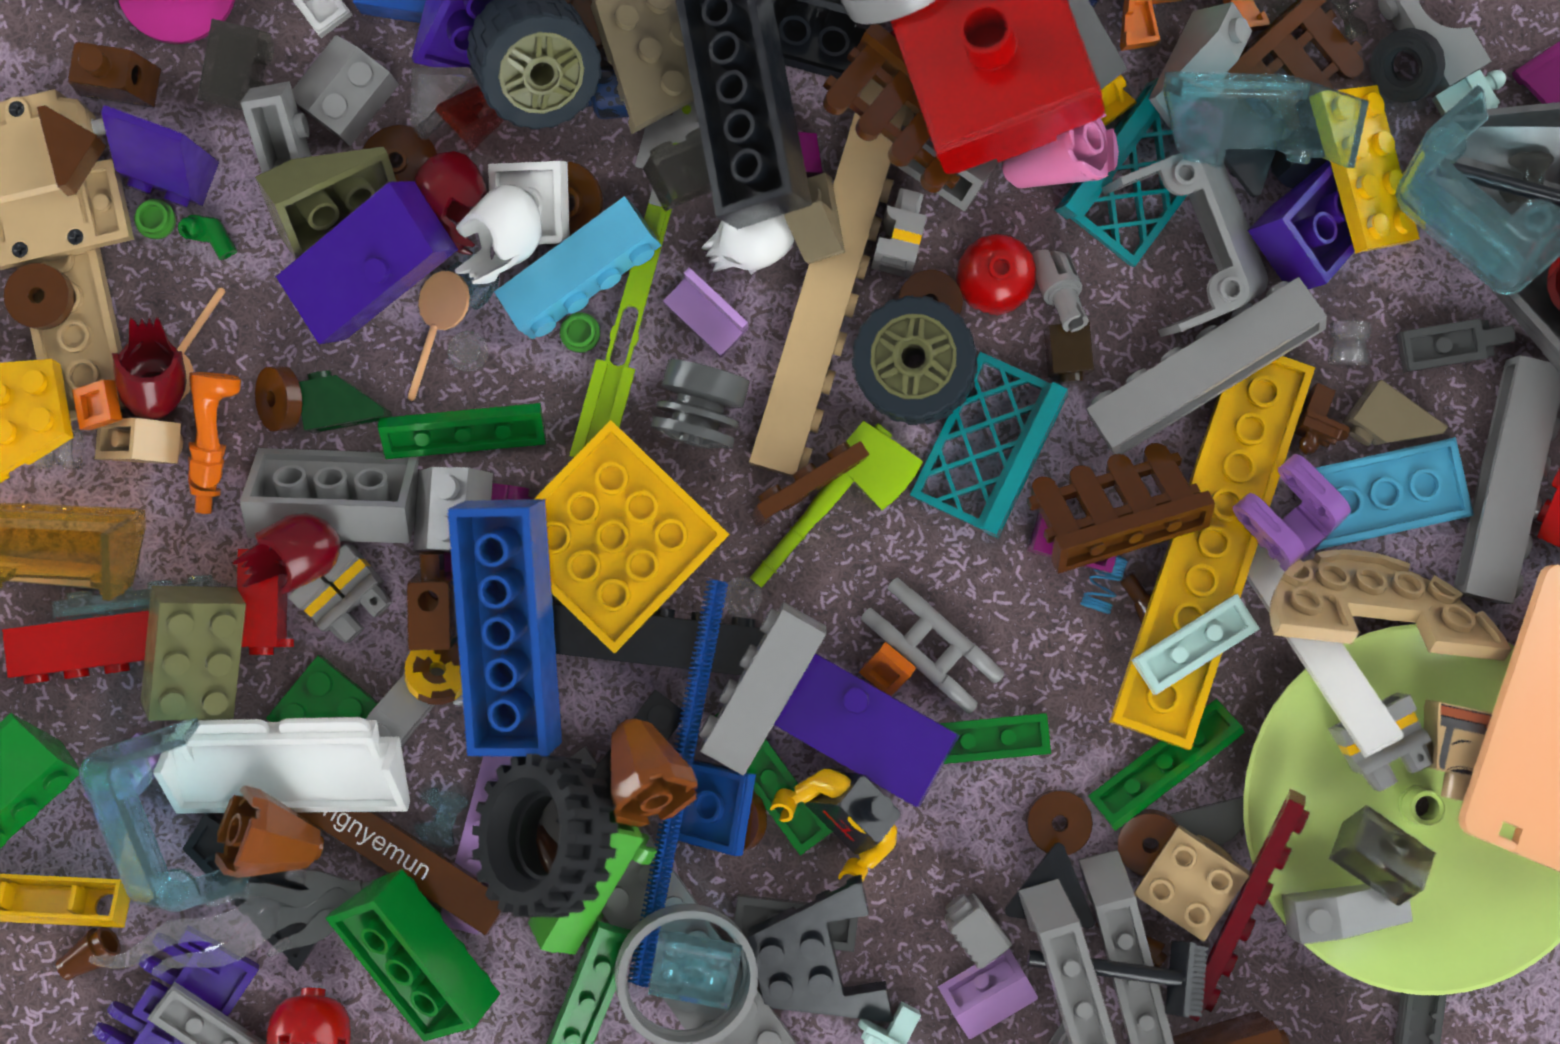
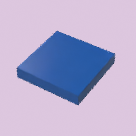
(720, 811)

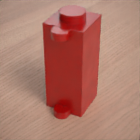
(264, 613)

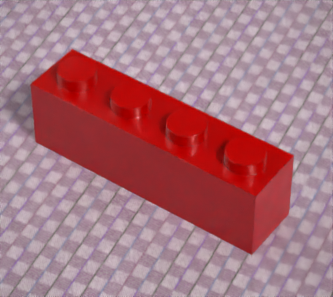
(75, 646)

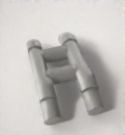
(928, 620)

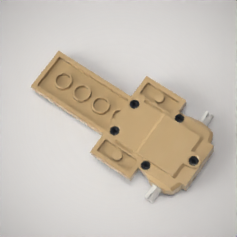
(63, 232)

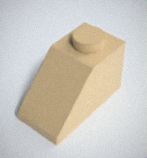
(139, 441)

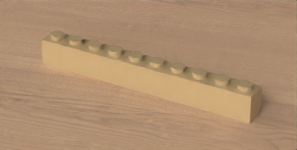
(825, 302)

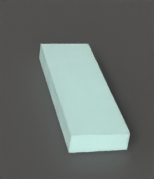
(1195, 644)

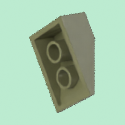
(320, 191)

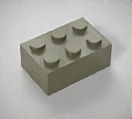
(192, 653)

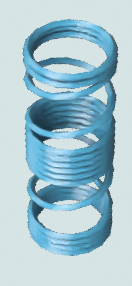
(1117, 574)

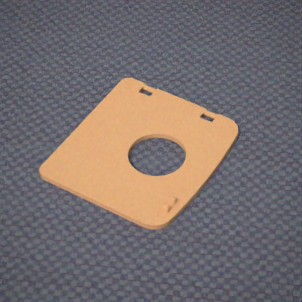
(1520, 754)

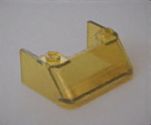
(72, 544)

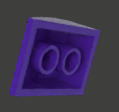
(445, 32)
(158, 158)
(1306, 231)

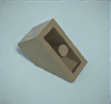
(1388, 416)

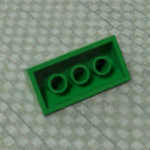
(31, 773)
(414, 956)

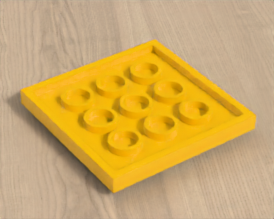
(621, 536)

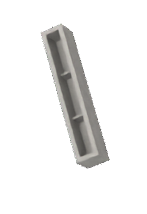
(1207, 366)
(1510, 481)

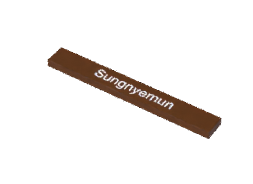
(397, 849)

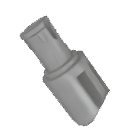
(1060, 287)

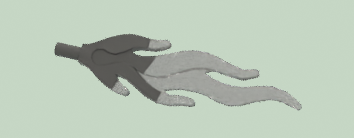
(248, 926)

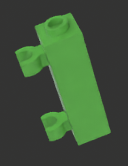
(568, 933)

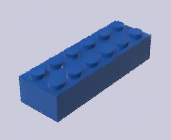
(505, 627)

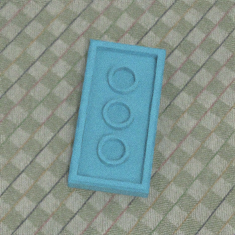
(1399, 491)

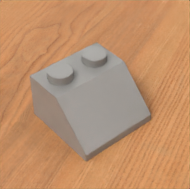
(344, 89)
(436, 493)

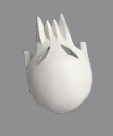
(509, 224)
(750, 246)

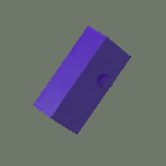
(366, 262)
(867, 730)

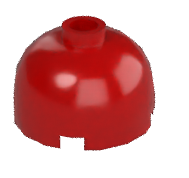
(996, 274)
(309, 1020)

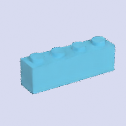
(578, 269)

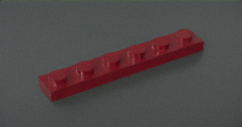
(1254, 891)

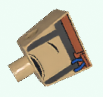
(1455, 743)

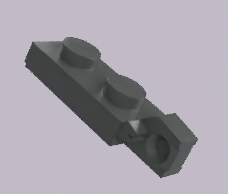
(1450, 344)

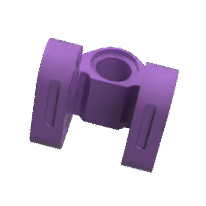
(1306, 525)

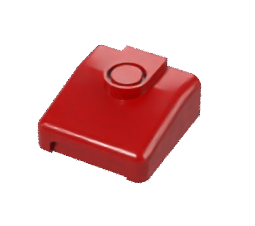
(997, 76)

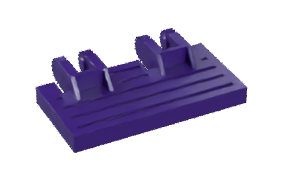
(214, 985)

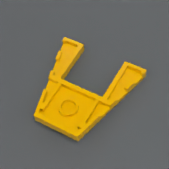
(31, 412)

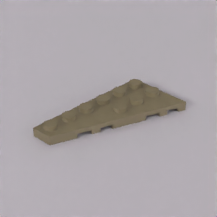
(647, 57)

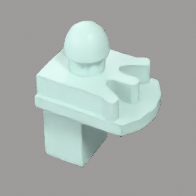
(1451, 96)
(898, 1031)

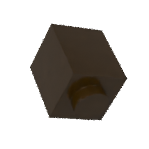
(1068, 353)

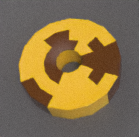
(432, 688)

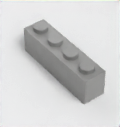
(763, 687)

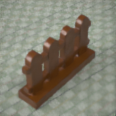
(1289, 52)
(881, 59)
(1121, 529)

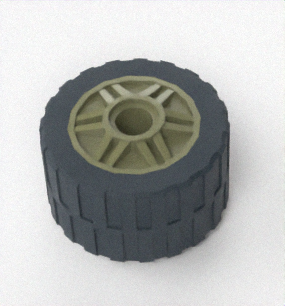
(534, 61)
(907, 329)

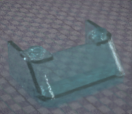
(1262, 112)
(1467, 222)
(112, 784)

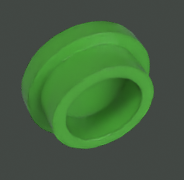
(155, 219)
(580, 332)

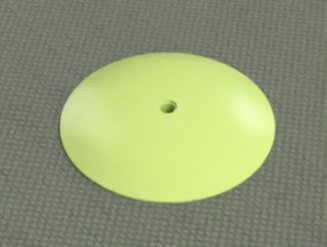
(1481, 905)

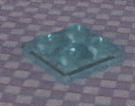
(695, 969)

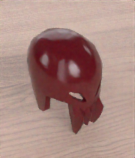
(452, 189)
(149, 375)
(304, 545)

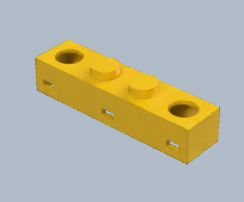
(61, 900)

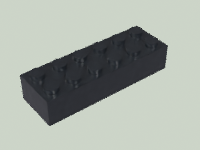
(744, 109)

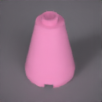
(1074, 157)

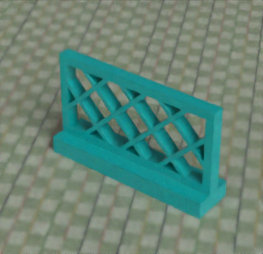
(1083, 195)
(1021, 459)

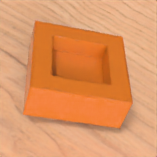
(97, 404)
(887, 669)

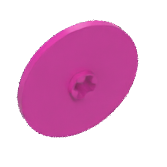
(175, 19)

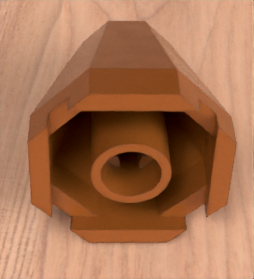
(647, 775)
(265, 837)

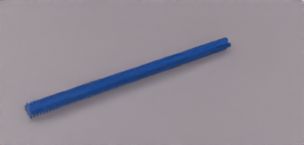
(686, 749)

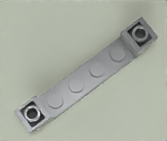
(1125, 941)
(1067, 963)

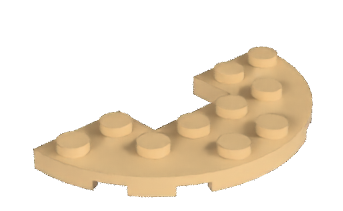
(1324, 594)

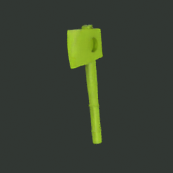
(879, 476)

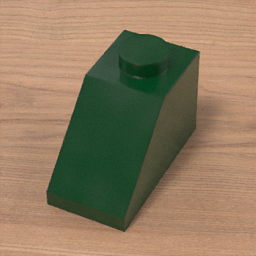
(336, 404)

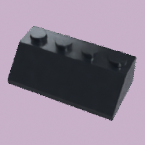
(817, 35)

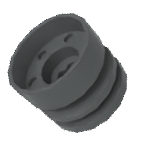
(700, 404)

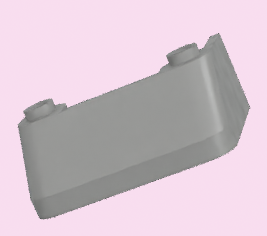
(1239, 265)

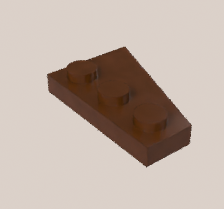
(806, 480)

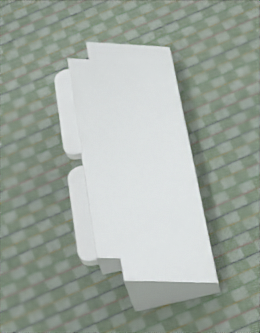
(296, 761)

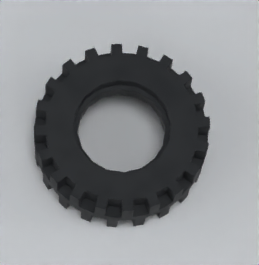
(510, 832)

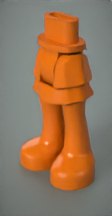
(206, 456)

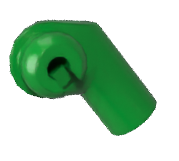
(208, 230)

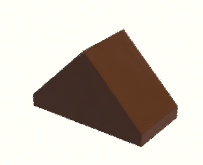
(70, 149)

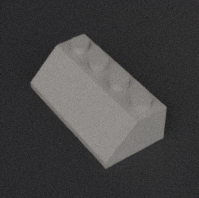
(351, 490)

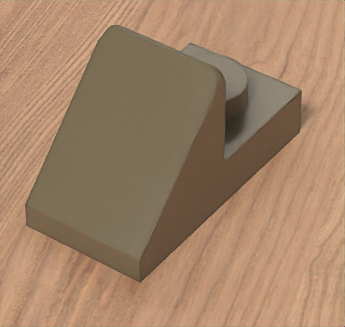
(818, 225)

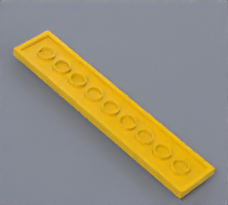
(1201, 569)

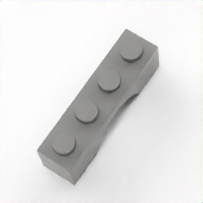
(1460, 45)

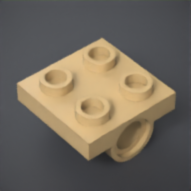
(1192, 882)

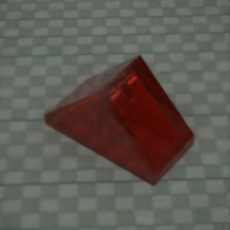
(469, 117)

